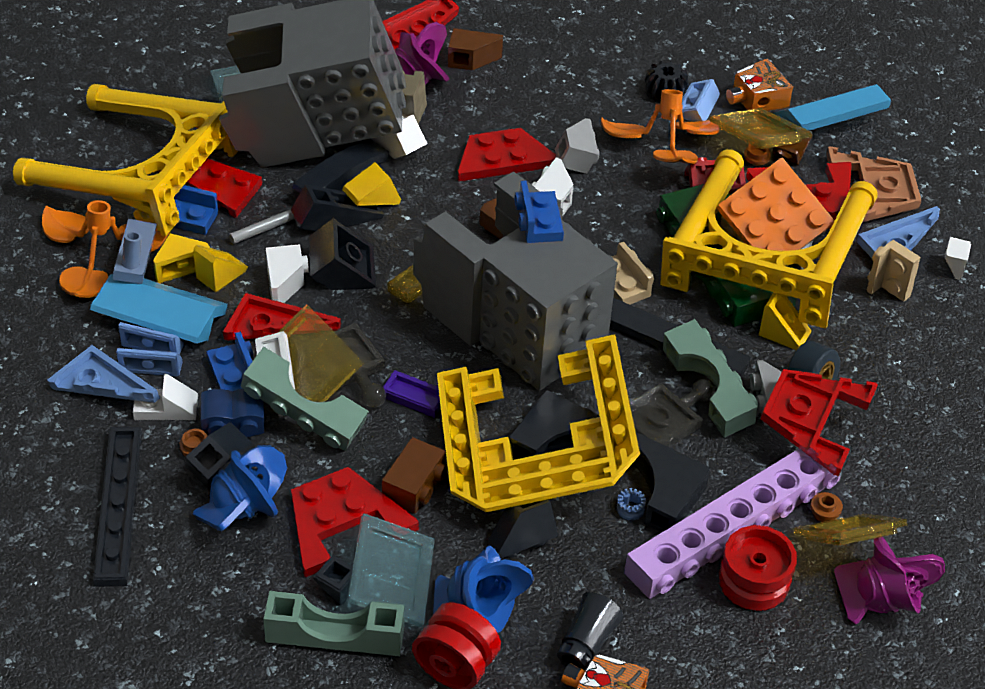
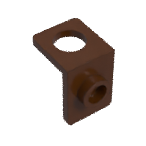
(792, 152)

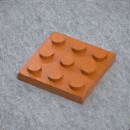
(776, 211)

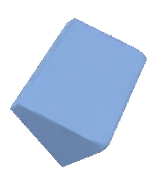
(699, 100)

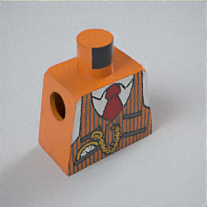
(760, 87)
(606, 674)

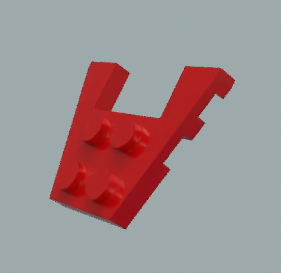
(830, 194)
(802, 406)
(335, 505)

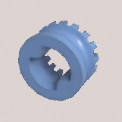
(631, 496)

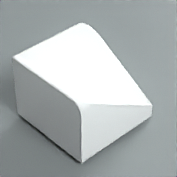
(957, 256)

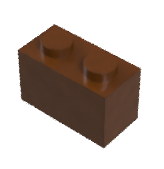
(415, 475)

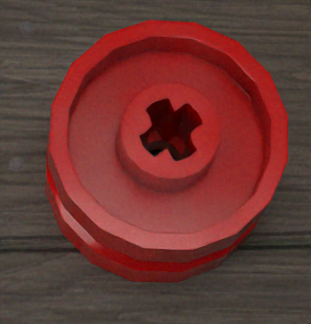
(757, 567)
(456, 646)

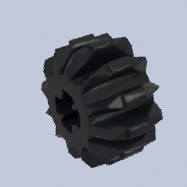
(665, 76)

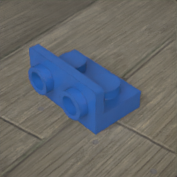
(196, 209)
(538, 215)
(230, 363)

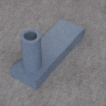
(134, 251)

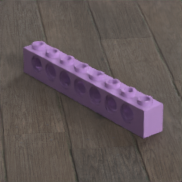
(703, 535)

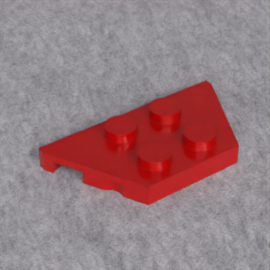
(502, 153)

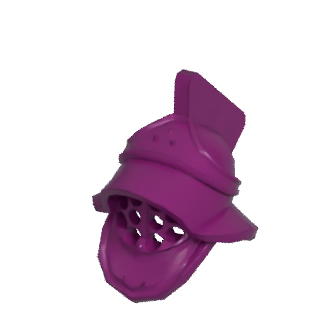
(414, 57)
(882, 581)

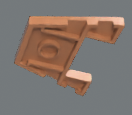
(891, 178)

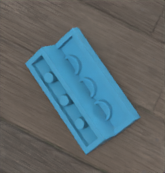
(837, 108)
(159, 308)

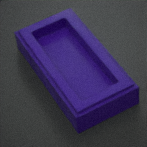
(413, 393)

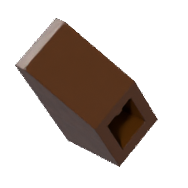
(473, 49)

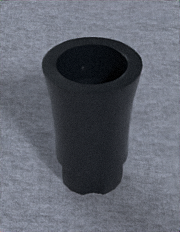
(589, 629)

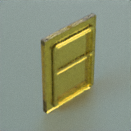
(761, 128)
(318, 356)
(851, 529)

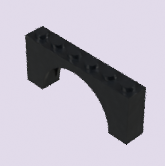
(672, 477)

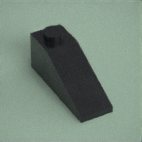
(319, 205)

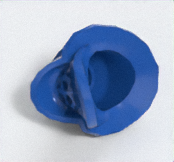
(239, 489)
(485, 586)

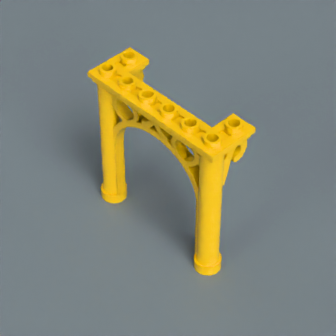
(132, 186)
(756, 265)

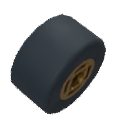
(816, 359)

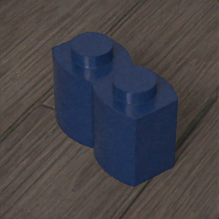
(237, 407)

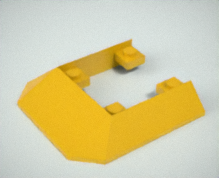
(486, 470)

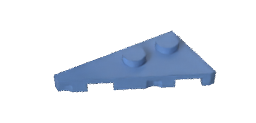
(905, 231)
(100, 375)

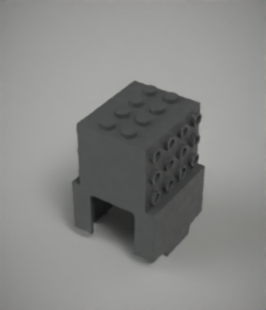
(310, 80)
(516, 294)

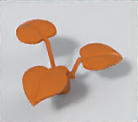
(671, 109)
(66, 226)

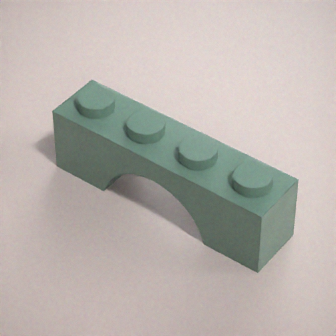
(691, 350)
(333, 420)
(295, 621)

